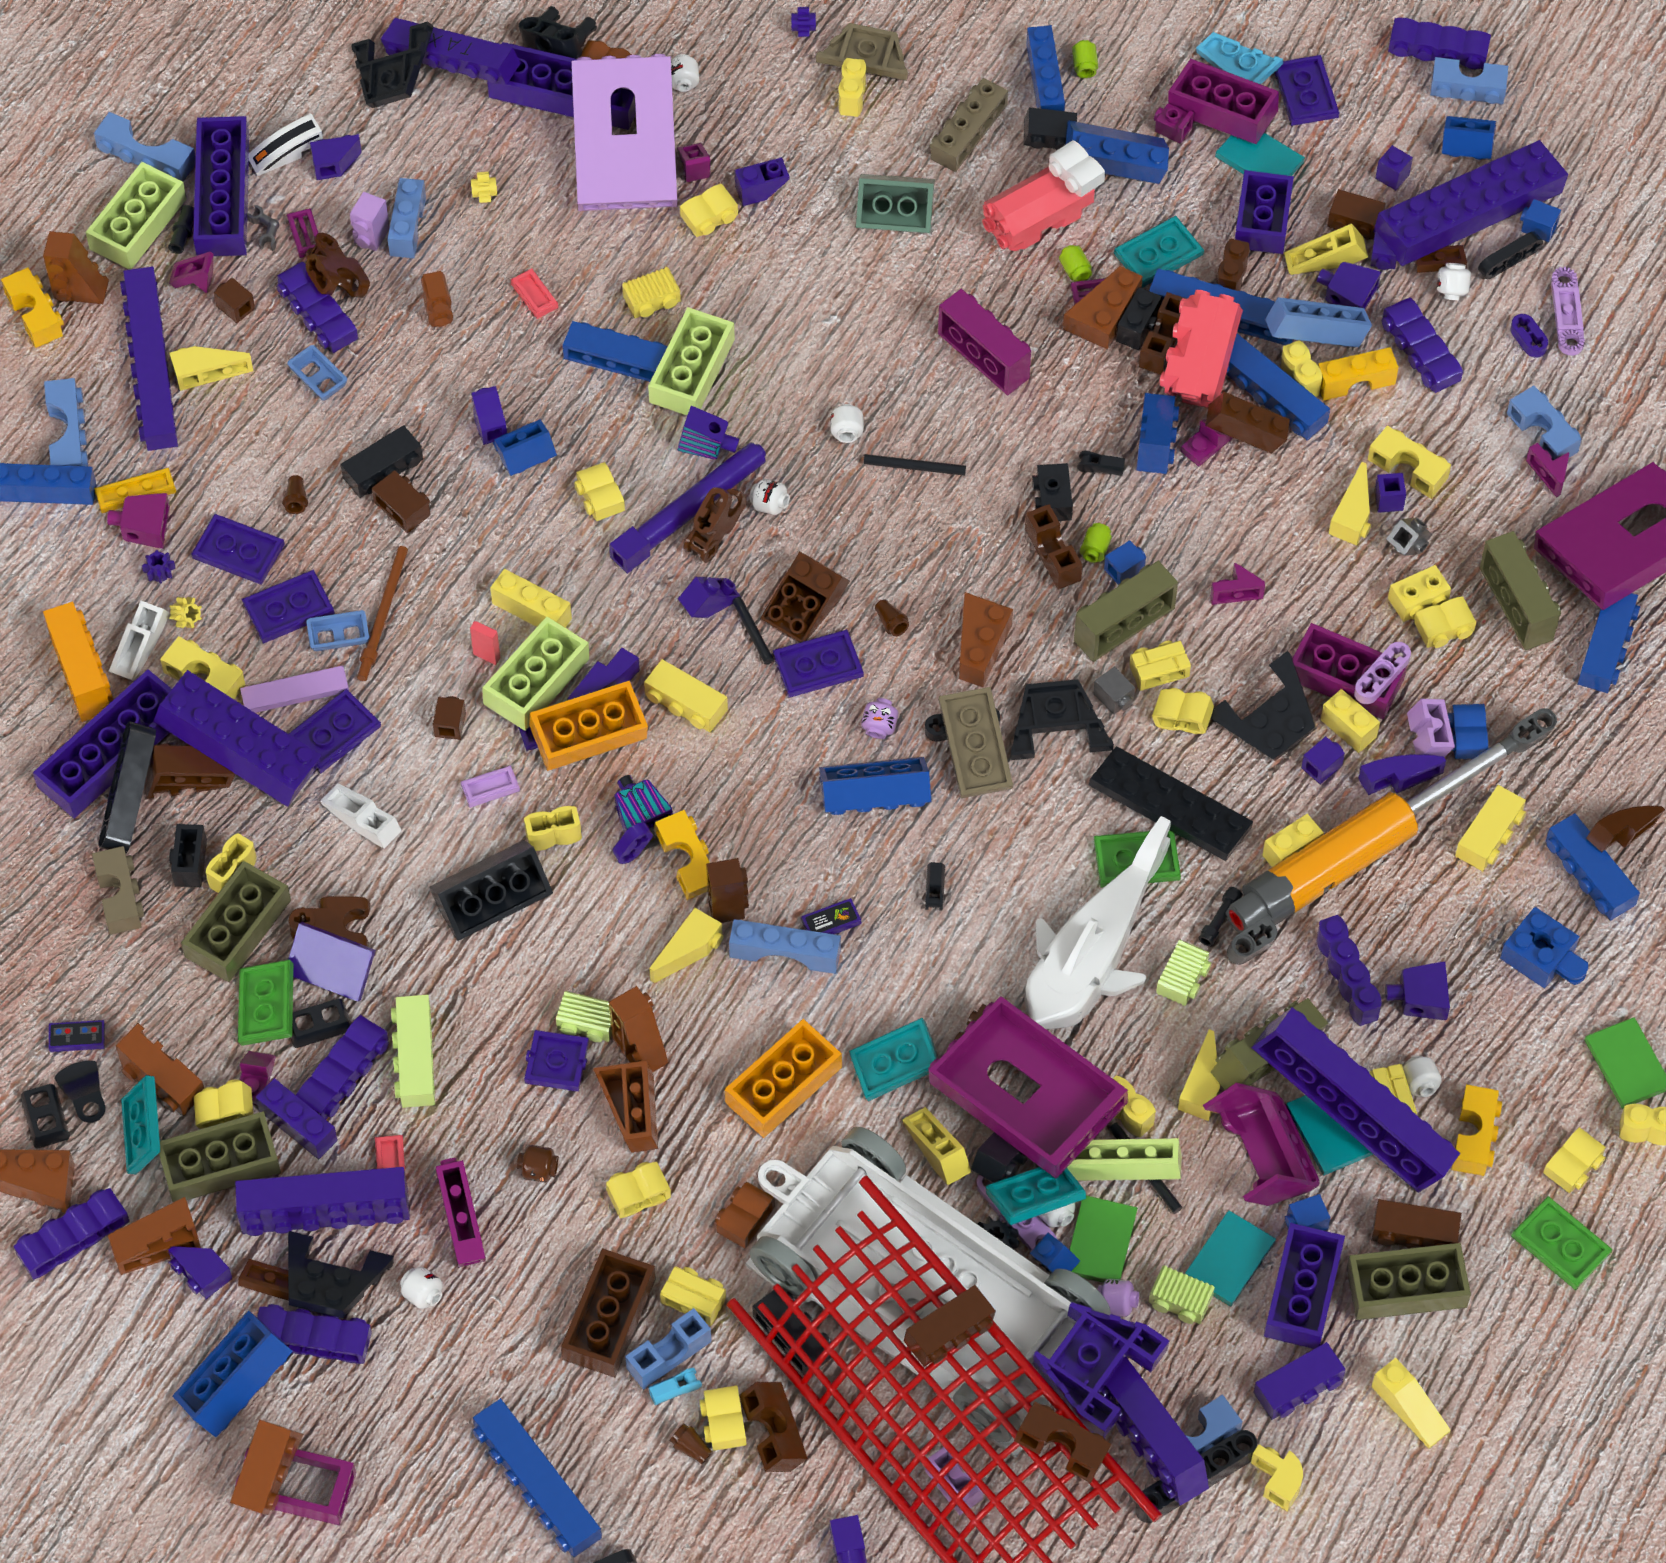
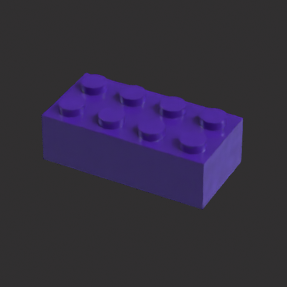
(1304, 1286)

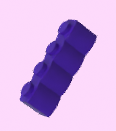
(1432, 40)
(319, 310)
(1422, 345)
(1348, 970)
(343, 1066)
(69, 1235)
(318, 1335)

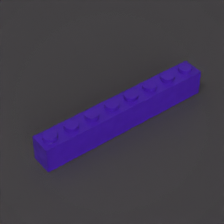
(150, 359)

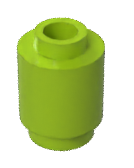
(1085, 59)
(1075, 263)
(1096, 543)

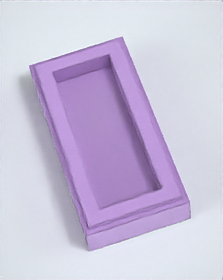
(490, 786)

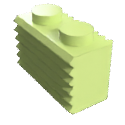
(1183, 972)
(584, 1017)
(1181, 1295)

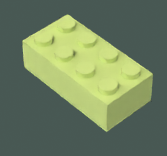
(136, 215)
(691, 361)
(535, 672)

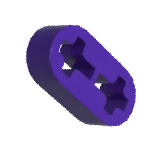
(1532, 333)
(632, 843)

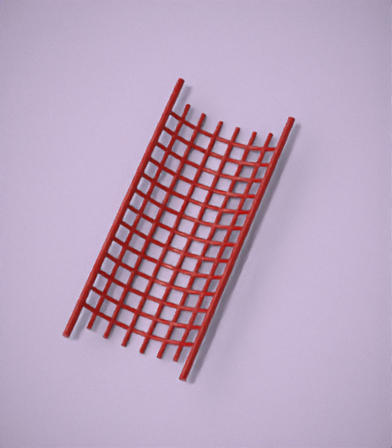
(855, 1447)

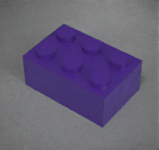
(1264, 211)

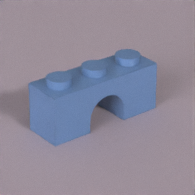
(1451, 83)
(404, 222)
(1534, 409)
(685, 1339)
(1219, 1423)

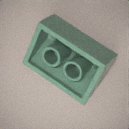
(895, 203)

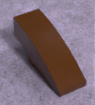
(1624, 826)

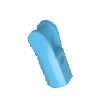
(670, 1388)

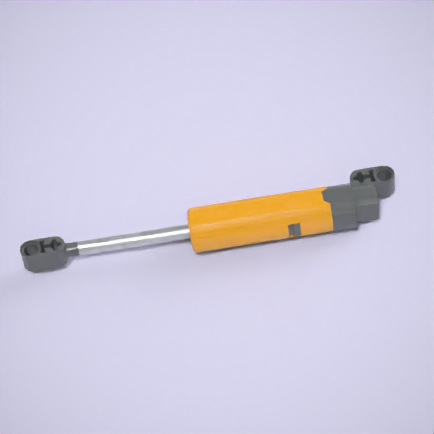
(1353, 847)

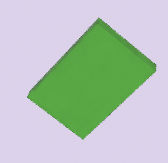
(1118, 852)
(265, 1002)
(1627, 1062)
(1102, 1238)
(1561, 1243)

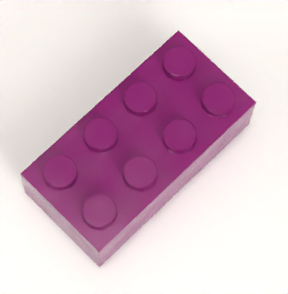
(1224, 100)
(984, 341)
(1336, 662)

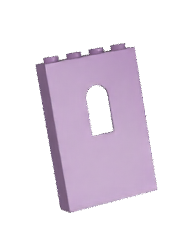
(629, 168)

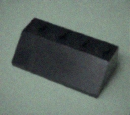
(491, 889)

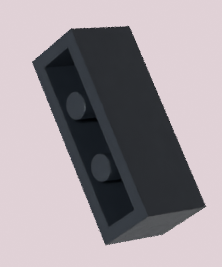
(393, 452)
(793, 1326)

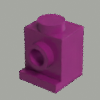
(1173, 122)

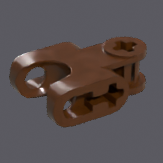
(331, 268)
(714, 522)
(333, 916)

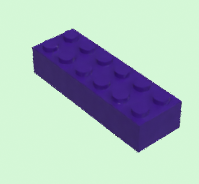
(546, 84)
(221, 186)
(237, 738)
(88, 760)
(322, 1201)
(1156, 1435)

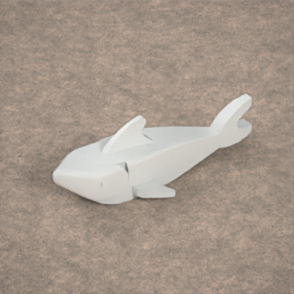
(1084, 954)

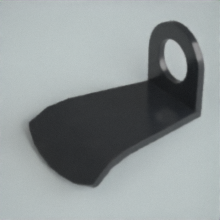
(82, 1086)

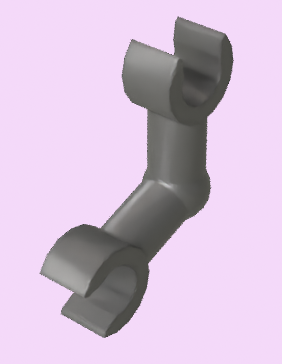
(272, 226)

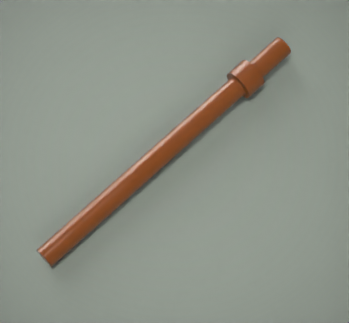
(369, 653)

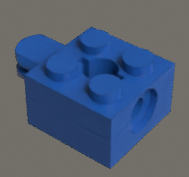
(1542, 961)

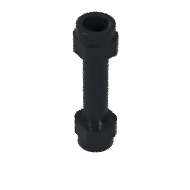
(1210, 932)

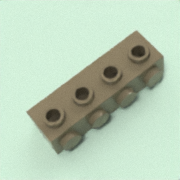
(968, 124)

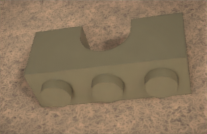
(113, 870)

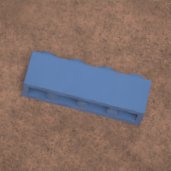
(1318, 322)

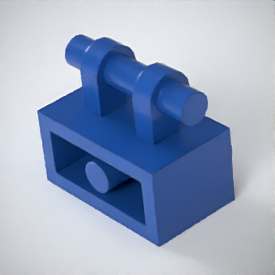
(1468, 137)
(525, 447)

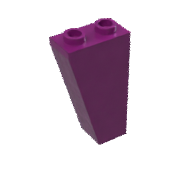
(460, 1212)

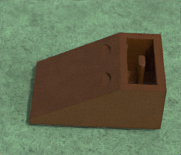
(804, 598)

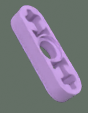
(1380, 684)

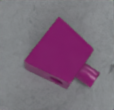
(142, 519)

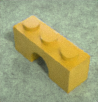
(25, 291)
(1376, 367)
(679, 833)
(1480, 1109)

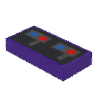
(76, 1036)

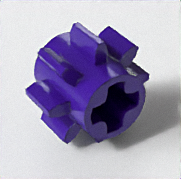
(803, 22)
(158, 566)

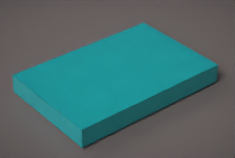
(1265, 156)
(1162, 247)
(894, 1059)
(140, 1125)
(1325, 1138)
(1034, 1194)
(1231, 1257)

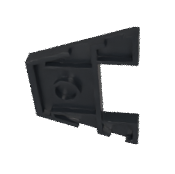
(394, 75)
(1053, 709)
(1277, 722)
(326, 1286)

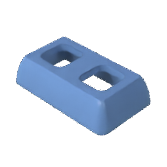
(327, 371)
(337, 624)

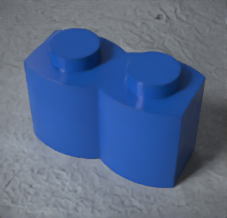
(1468, 730)

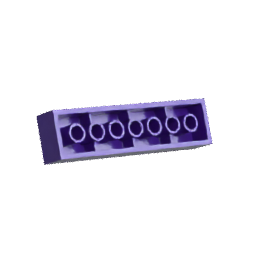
(1470, 202)
(1356, 1100)

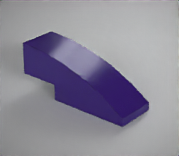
(619, 670)
(1400, 772)

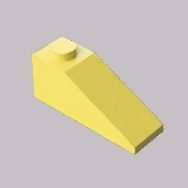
(1327, 251)
(204, 365)
(1353, 512)
(689, 944)
(1201, 1083)
(938, 1146)
(1410, 1402)

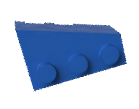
(1157, 433)

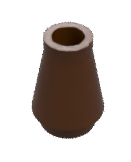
(295, 496)
(892, 619)
(690, 1443)

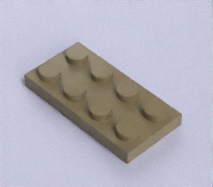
(975, 742)

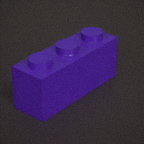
(296, 1118)
(1299, 1381)

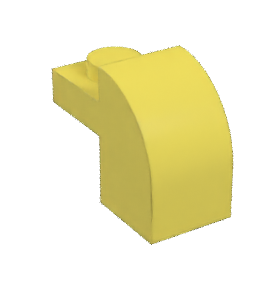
(1286, 1475)

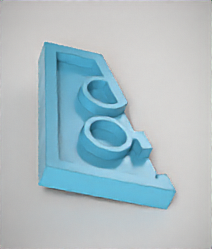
(1237, 59)

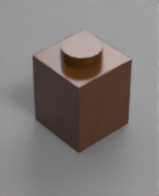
(234, 300)
(449, 717)

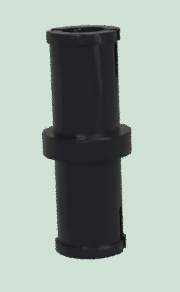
(182, 230)

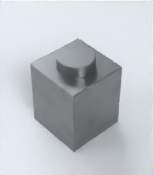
(1114, 690)

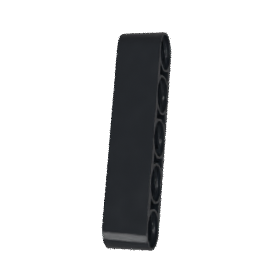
(127, 786)
(1226, 1450)

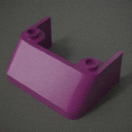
(1270, 1141)

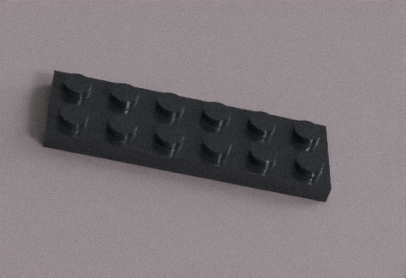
(1159, 794)

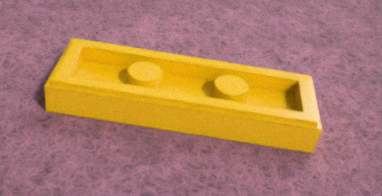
(113, 495)

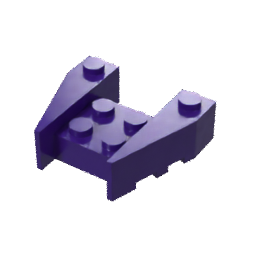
(1090, 1359)

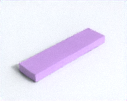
(295, 689)

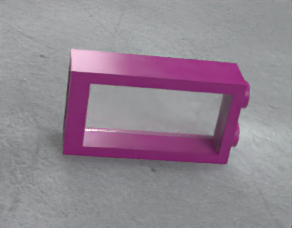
(316, 1487)

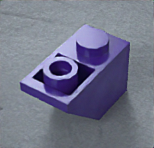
(334, 155)
(760, 180)
(488, 414)
(708, 596)
(201, 1267)

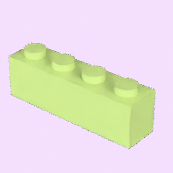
(414, 1051)
(1128, 1160)

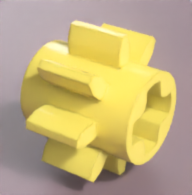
(484, 187)
(185, 612)

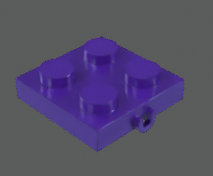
(556, 1060)

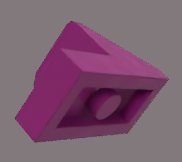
(695, 161)
(193, 270)
(1204, 444)
(1550, 471)
(1243, 587)
(256, 1071)

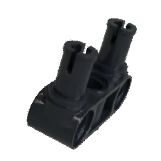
(549, 36)

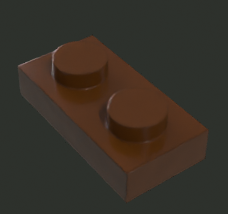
(1439, 258)
(265, 1279)

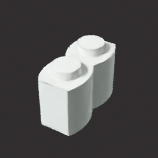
(1076, 168)

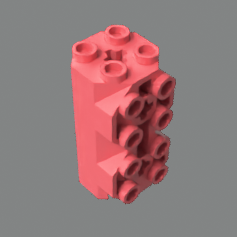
(1030, 207)
(1203, 348)

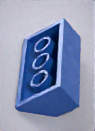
(1122, 151)
(875, 785)
(232, 1374)

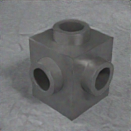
(1409, 536)

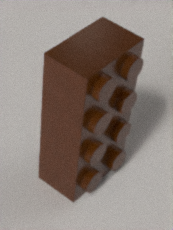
(608, 1313)

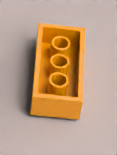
(78, 660)
(588, 725)
(783, 1078)

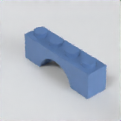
(116, 137)
(63, 403)
(756, 940)

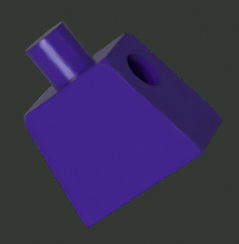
(1350, 285)
(1422, 991)

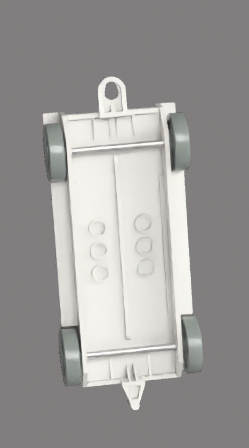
(1026, 1299)

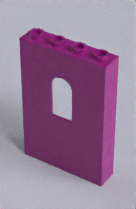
(1601, 553)
(1059, 1117)

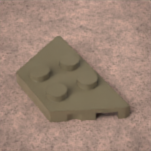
(873, 45)

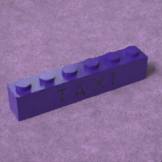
(457, 52)

